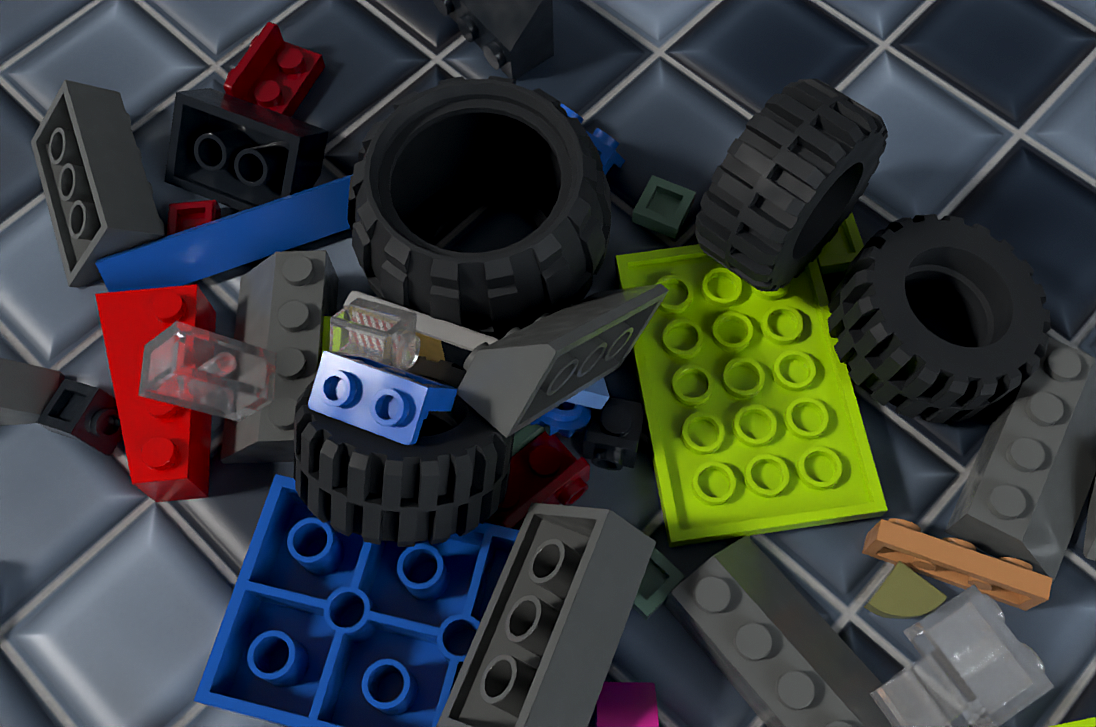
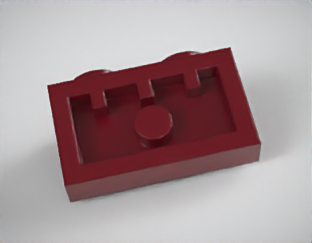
(274, 72)
(541, 474)

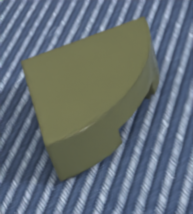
(904, 595)

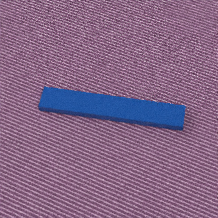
(230, 240)

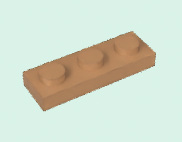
(957, 563)

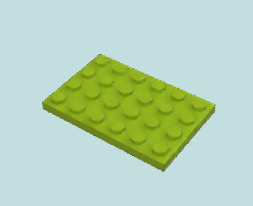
(746, 403)

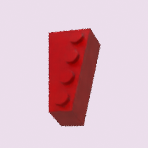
(162, 441)

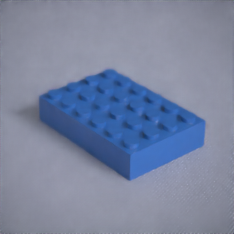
(346, 625)

